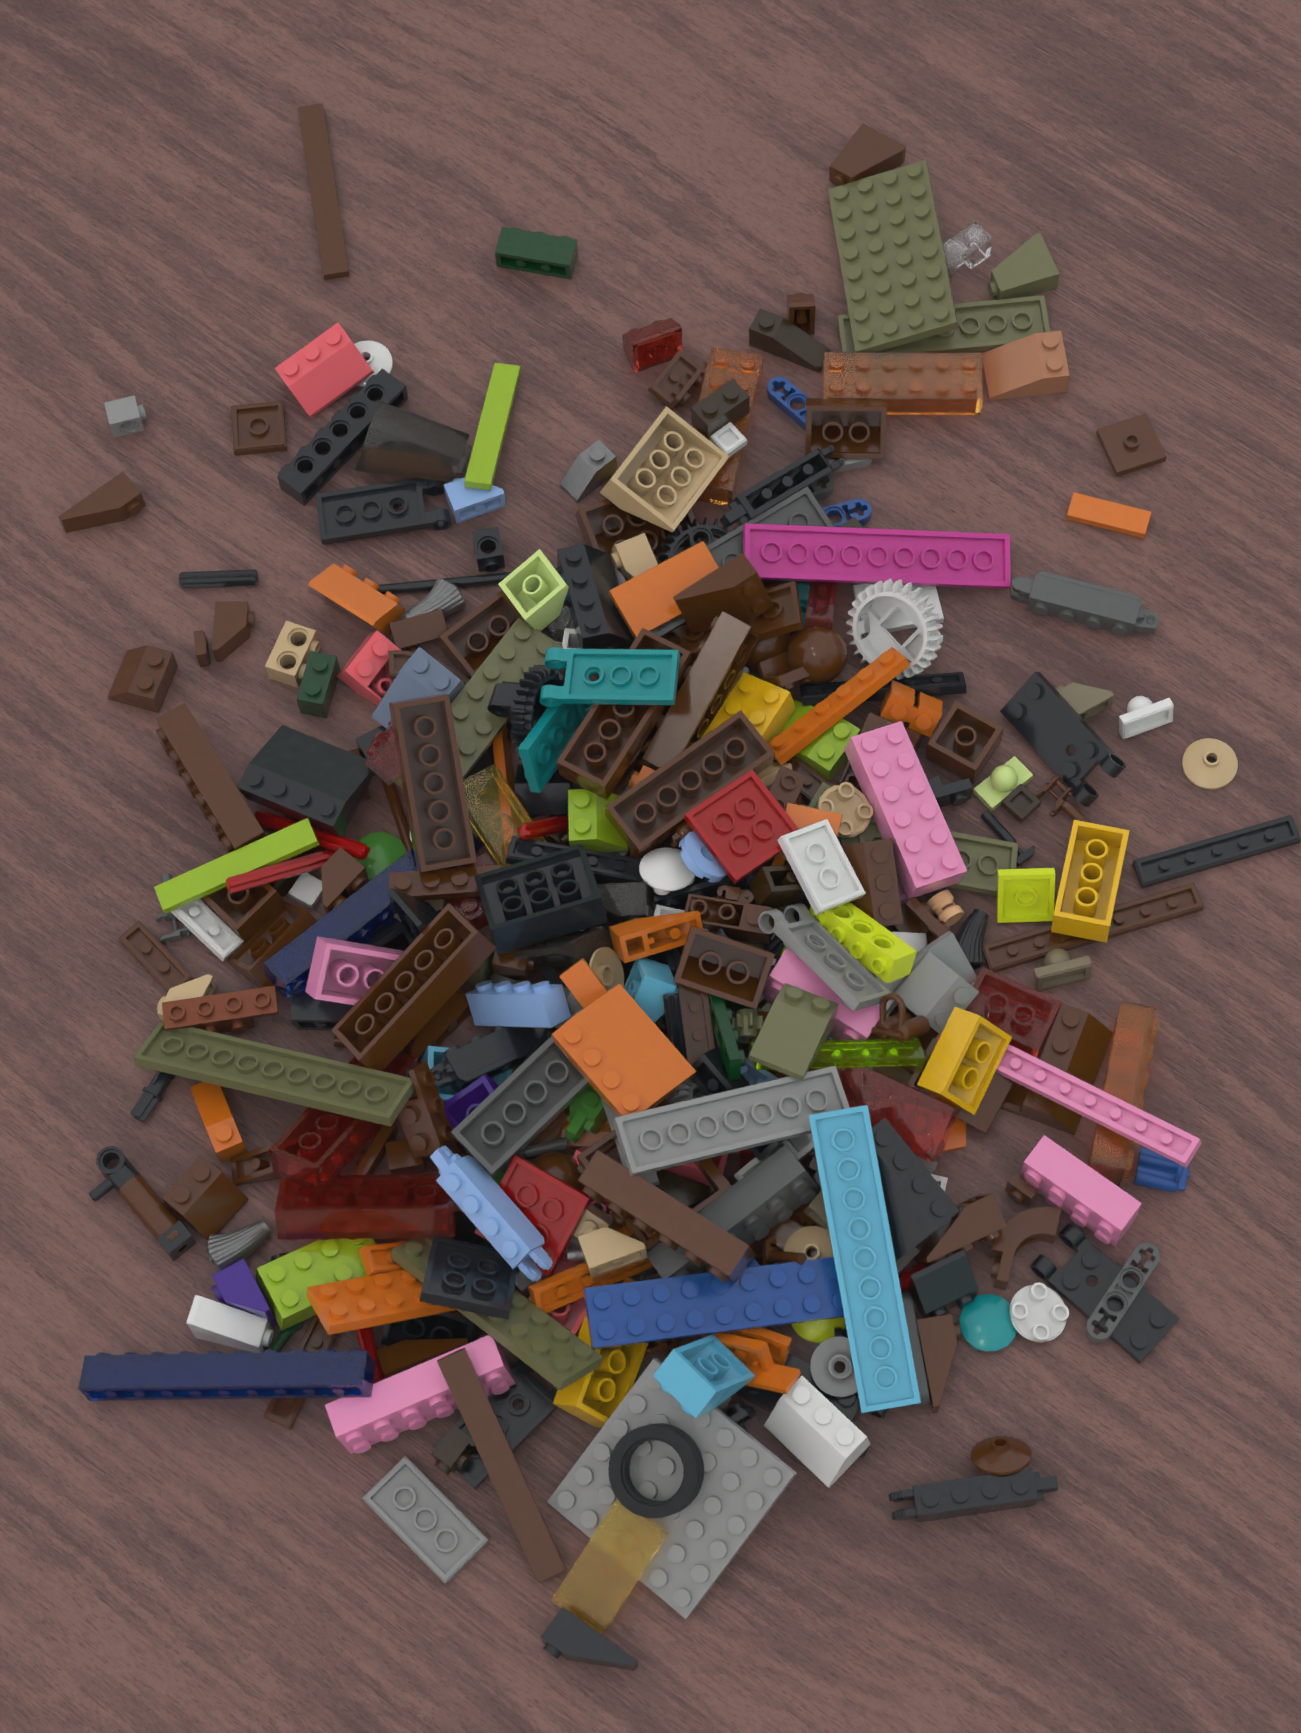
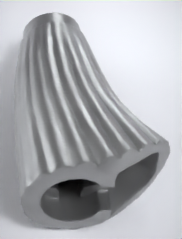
(442, 596)
(234, 1246)

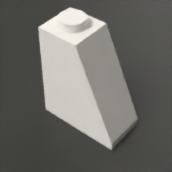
(228, 1326)

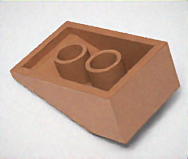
(1027, 367)

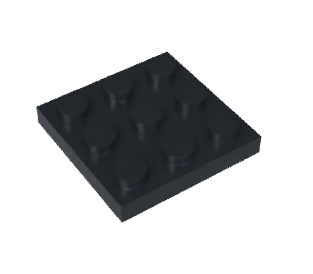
(468, 1278)

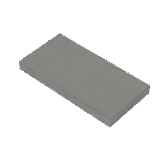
(425, 1520)

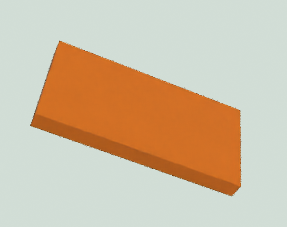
(648, 598)

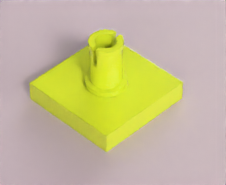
(1025, 895)

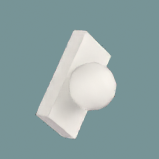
(1144, 715)

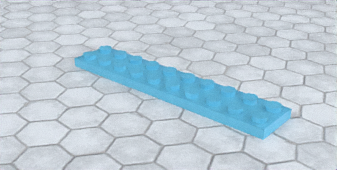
(864, 1259)

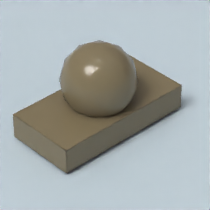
(1061, 970)

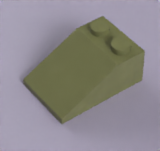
(794, 1031)

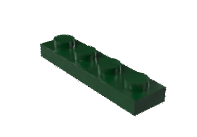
(726, 1037)

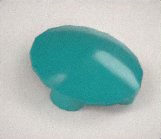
(987, 1323)

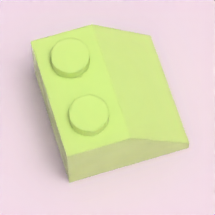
(536, 590)

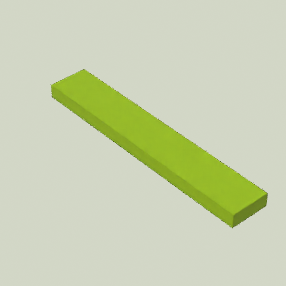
(492, 426)
(256, 855)

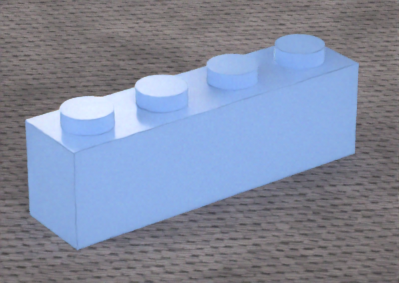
(518, 1004)

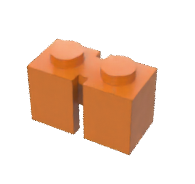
(899, 703)

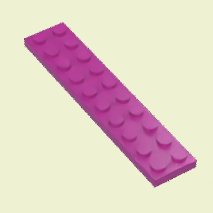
(878, 555)

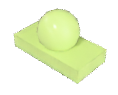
(1002, 783)

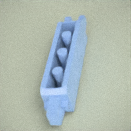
(492, 1212)

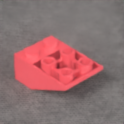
(368, 668)

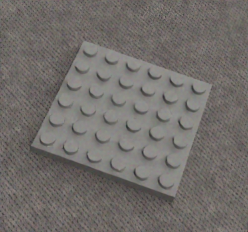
(736, 1491)

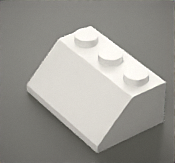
(816, 1432)

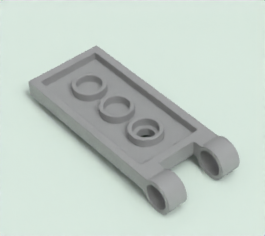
(824, 956)

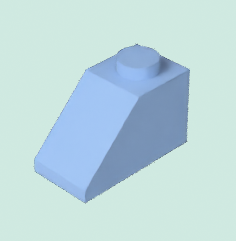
(472, 502)

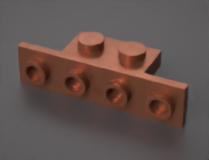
(221, 1011)

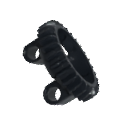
(520, 699)

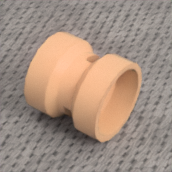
(945, 908)

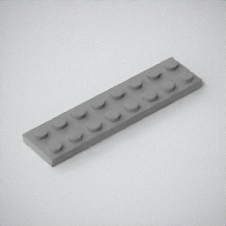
(726, 1121)

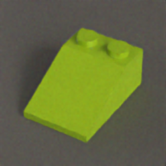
(826, 752)

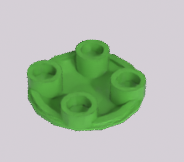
(383, 852)

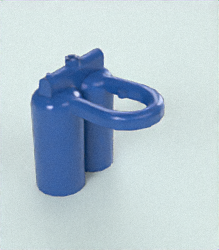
(1160, 1172)

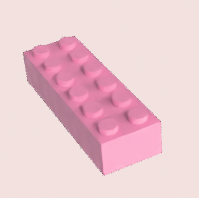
(905, 809)
(413, 1398)

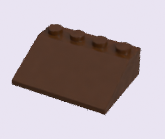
(607, 525)

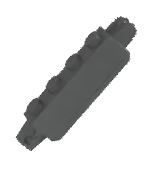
(1084, 603)

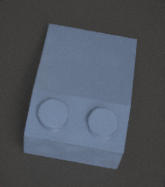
(418, 678)

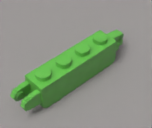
(585, 1115)

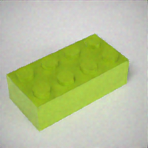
(320, 1262)

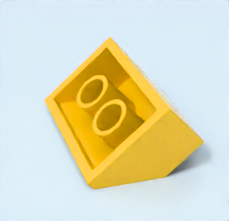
(964, 1060)

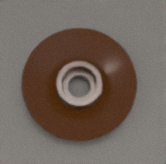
(1001, 1455)

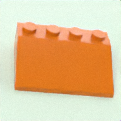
(622, 1053)

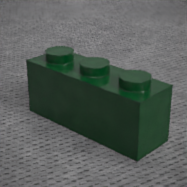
(536, 252)

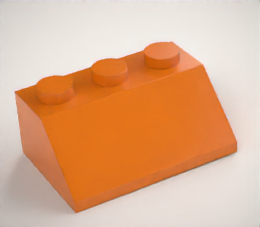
(358, 596)

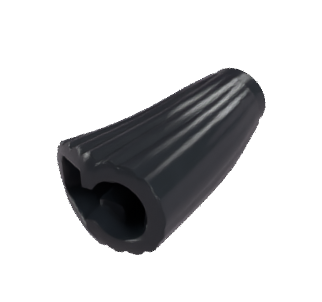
(971, 937)

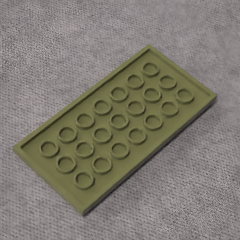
(892, 258)

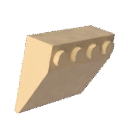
(665, 472)

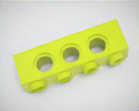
(868, 941)

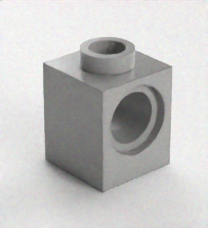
(125, 416)

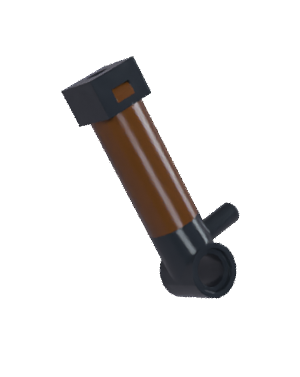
(143, 1201)

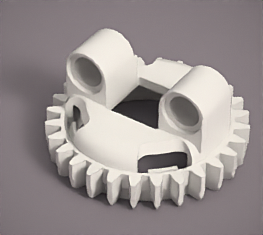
(881, 604)

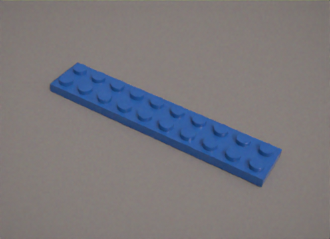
(708, 1306)

